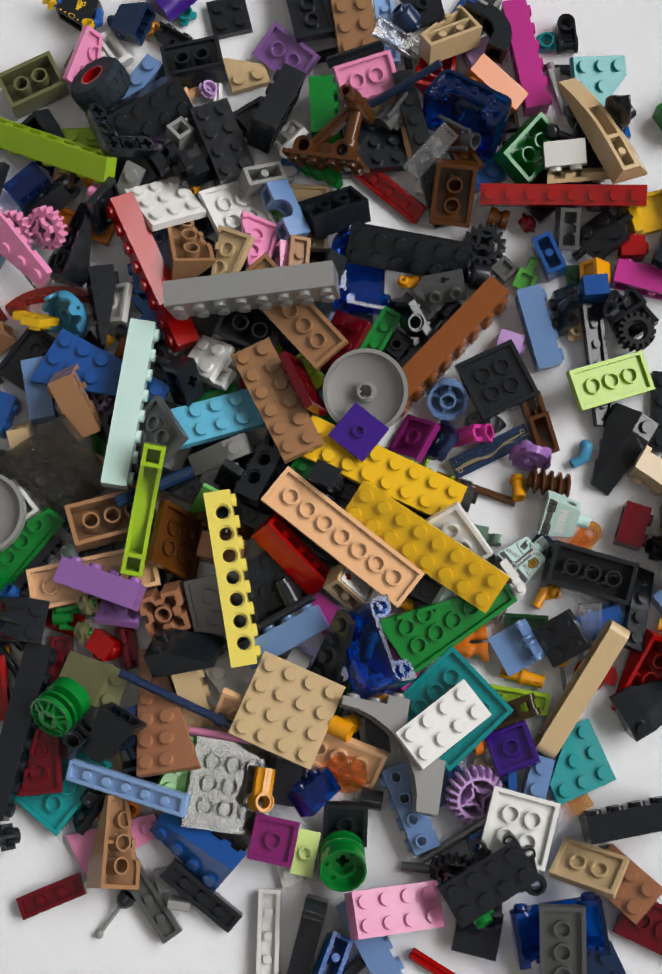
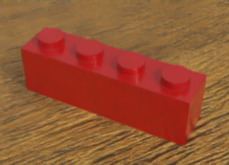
(291, 554)

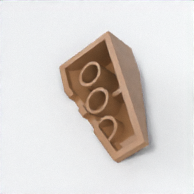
(188, 251)
(113, 852)

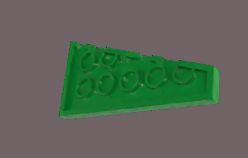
(33, 537)
(432, 629)

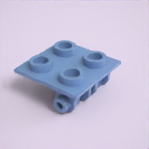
(516, 647)

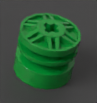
(60, 706)
(342, 861)

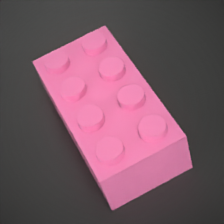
(394, 910)

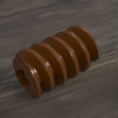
(548, 482)

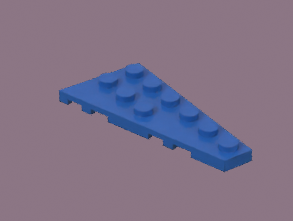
(96, 367)

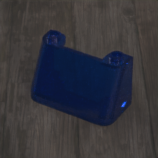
(468, 105)
(360, 285)
(369, 658)
(525, 928)

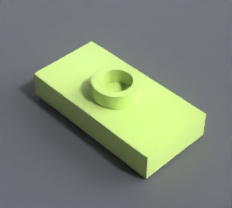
(305, 852)

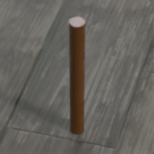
(489, 493)

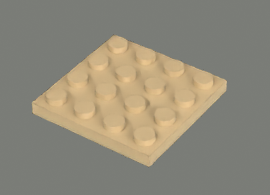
(287, 710)

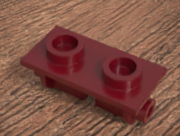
(129, 653)

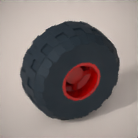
(100, 82)

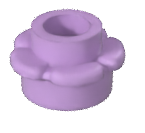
(208, 89)

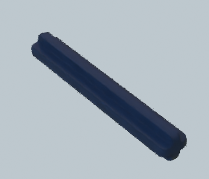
(165, 482)

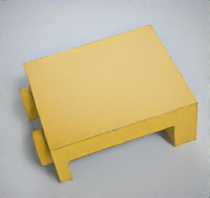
(647, 219)

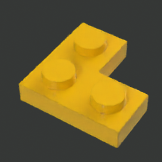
(34, 320)

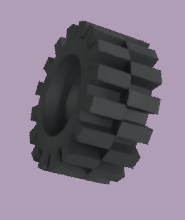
(644, 323)

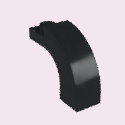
(496, 27)

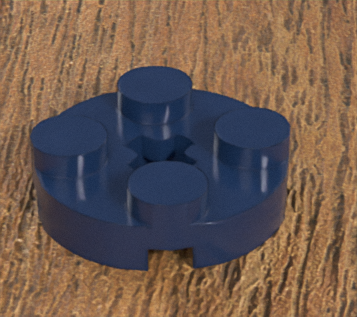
(447, 438)

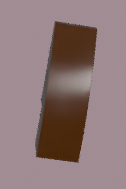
(539, 423)

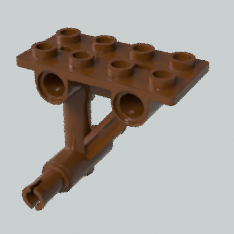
(343, 153)

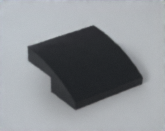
(478, 942)

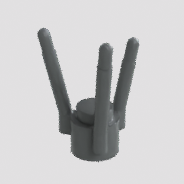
(391, 118)
(467, 138)

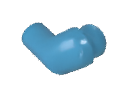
(584, 456)

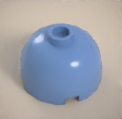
(447, 398)

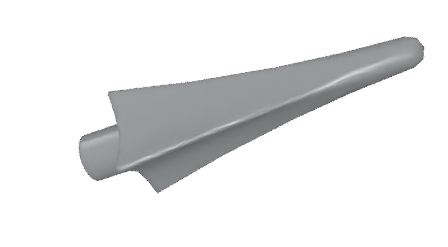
(553, 78)

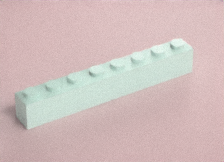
(129, 403)

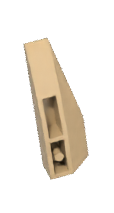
(603, 134)

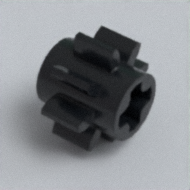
(654, 548)
(9, 837)

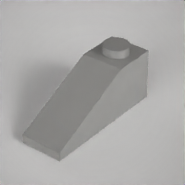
(214, 456)

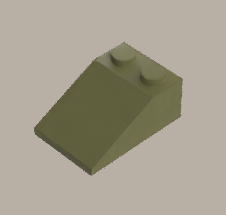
(96, 678)

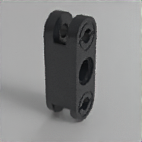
(54, 195)

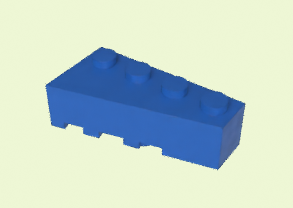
(198, 850)

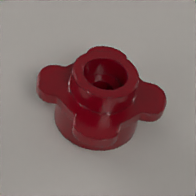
(527, 223)

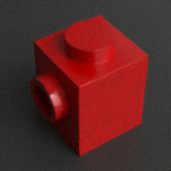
(634, 248)
(104, 645)

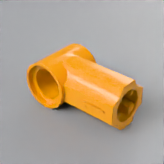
(344, 726)
(263, 788)

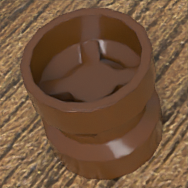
(498, 218)

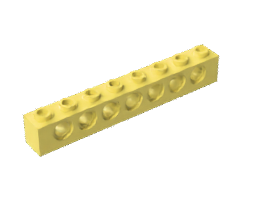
(238, 656)

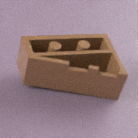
(74, 401)

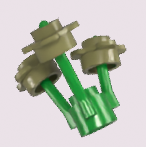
(63, 616)

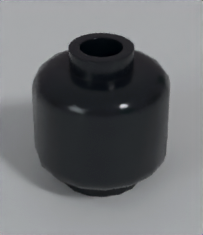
(477, 275)

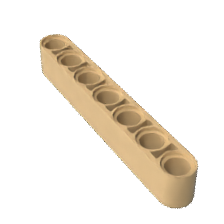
(581, 689)

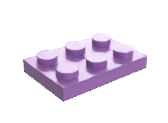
(280, 47)

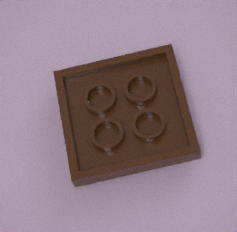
(175, 541)

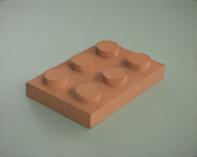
(636, 892)

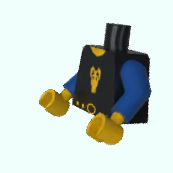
(78, 12)

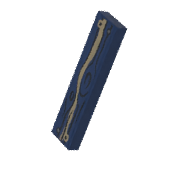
(488, 452)

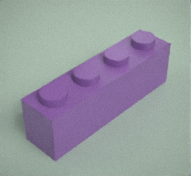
(99, 583)

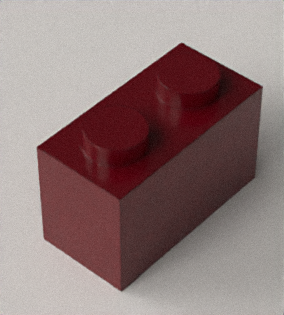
(633, 526)

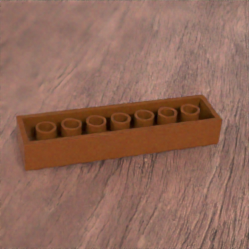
(453, 337)

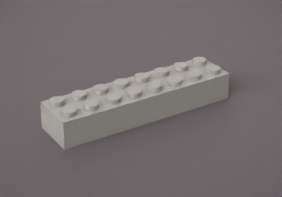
(251, 290)

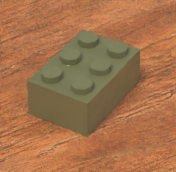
(33, 84)

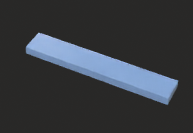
(128, 787)

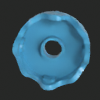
(69, 309)

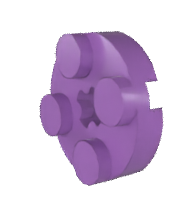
(530, 455)

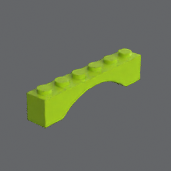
(143, 509)

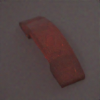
(36, 297)

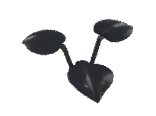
(616, 105)

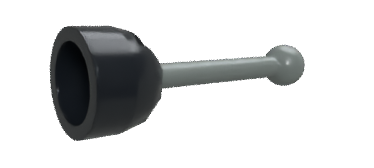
(124, 901)

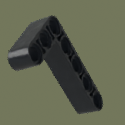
(308, 934)

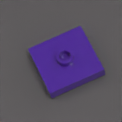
(358, 432)
(512, 748)

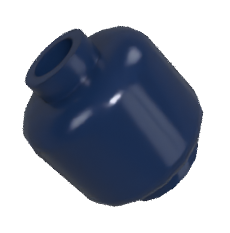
(406, 17)

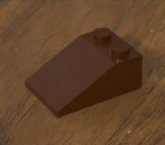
(452, 192)

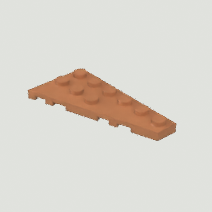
(165, 741)

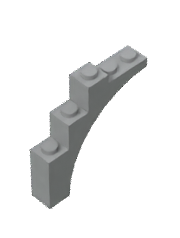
(390, 717)

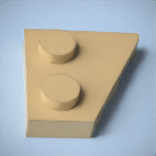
(245, 75)

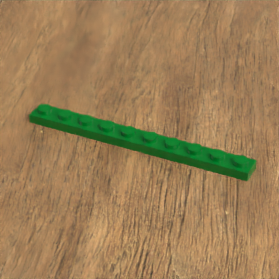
(376, 339)

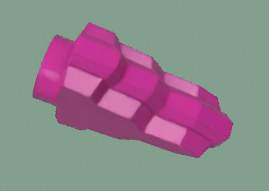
(475, 434)

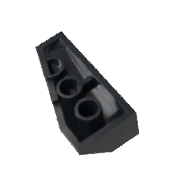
(73, 257)
(622, 441)

